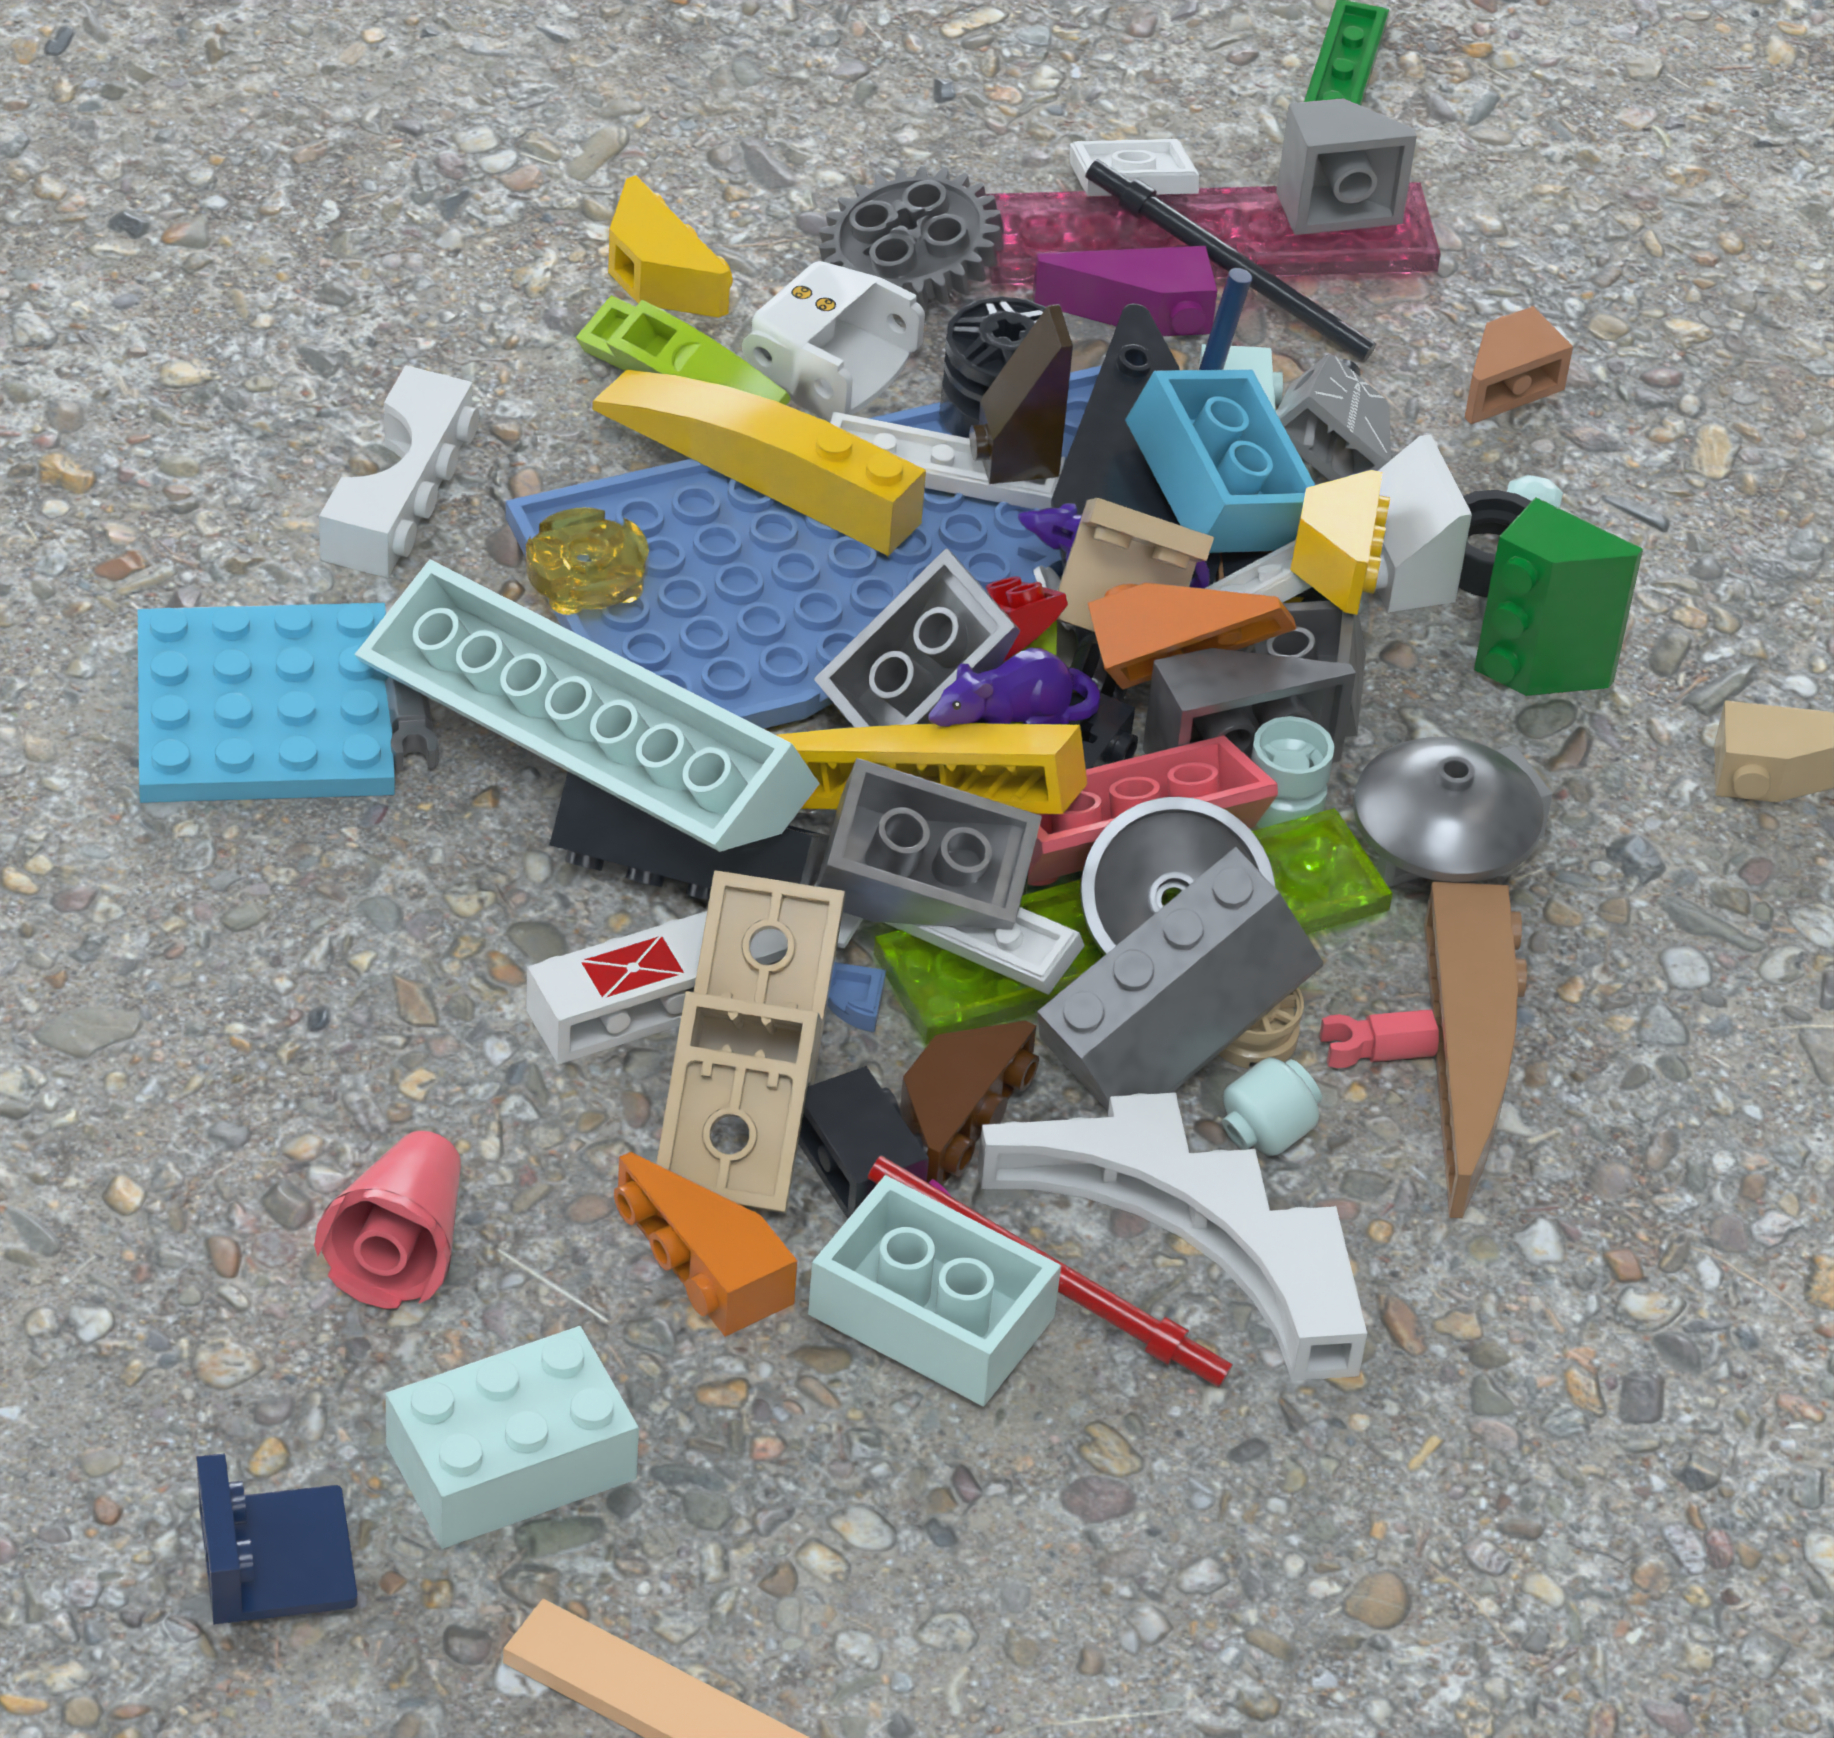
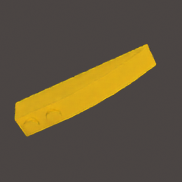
(776, 453)
(1012, 764)

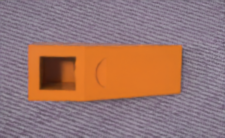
(717, 1248)

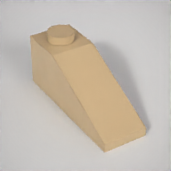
(1773, 752)

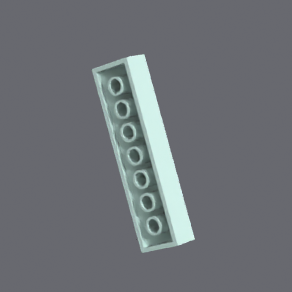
(589, 711)

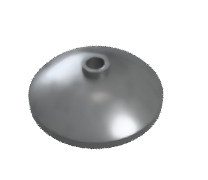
(1448, 809)
(1152, 853)

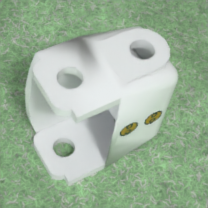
(835, 338)

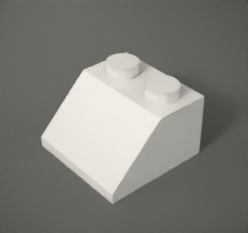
(1423, 530)

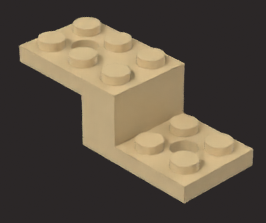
(751, 1037)

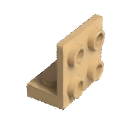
(1121, 548)

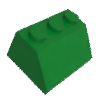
(1556, 604)

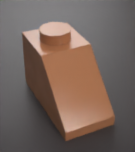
(1517, 364)

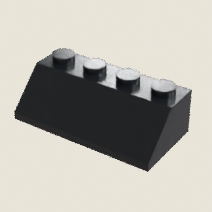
(603, 827)

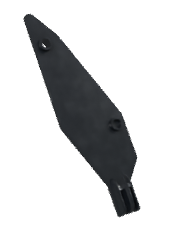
(1108, 460)

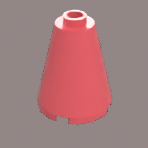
(395, 1224)

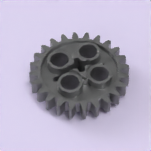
(917, 233)

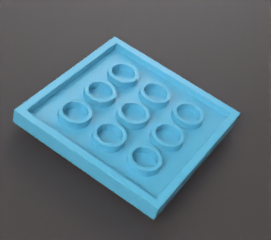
(261, 704)

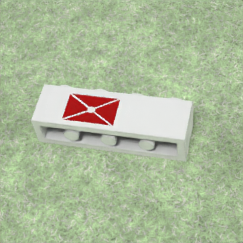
(624, 986)

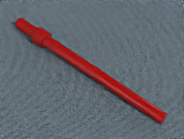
(1163, 1338)

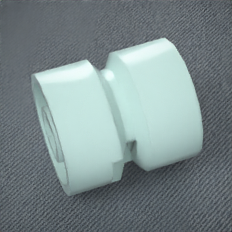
(1300, 762)

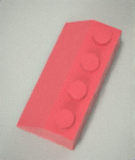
(1201, 770)

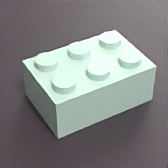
(934, 1290)
(511, 1436)

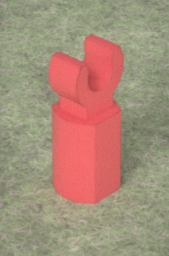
(1380, 1037)

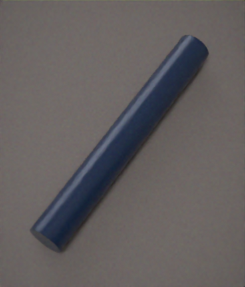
(1226, 319)

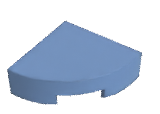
(857, 994)

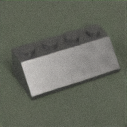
(1180, 985)

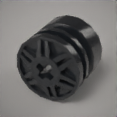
(977, 349)

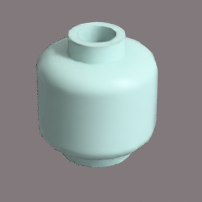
(1271, 1106)

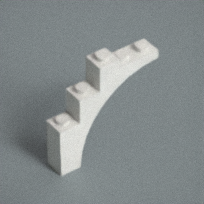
(1214, 1200)

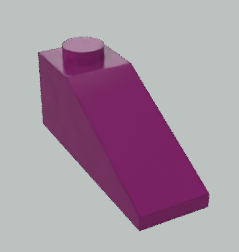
(1097, 285)

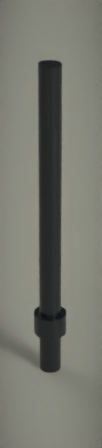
(1141, 200)

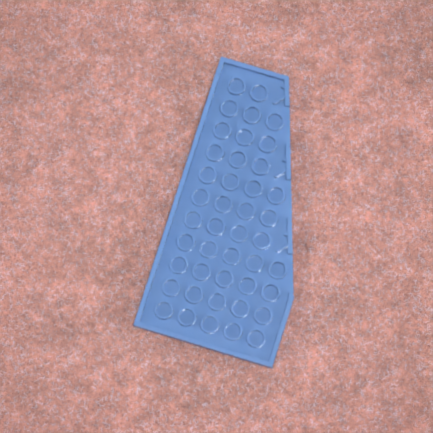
(761, 598)

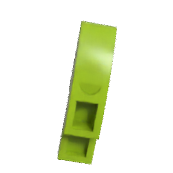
(660, 343)

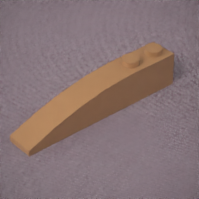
(1474, 1003)

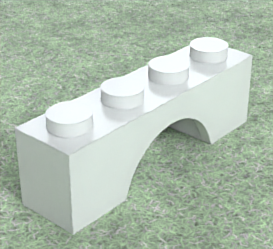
(377, 515)

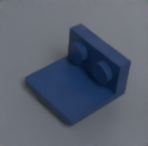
(273, 1548)

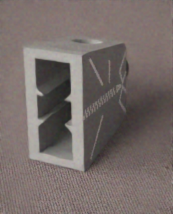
(1337, 419)

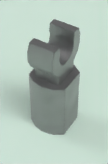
(410, 724)

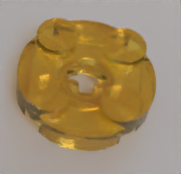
(576, 584)

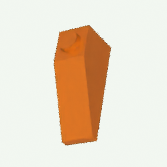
(1161, 621)

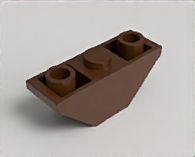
(965, 1084)

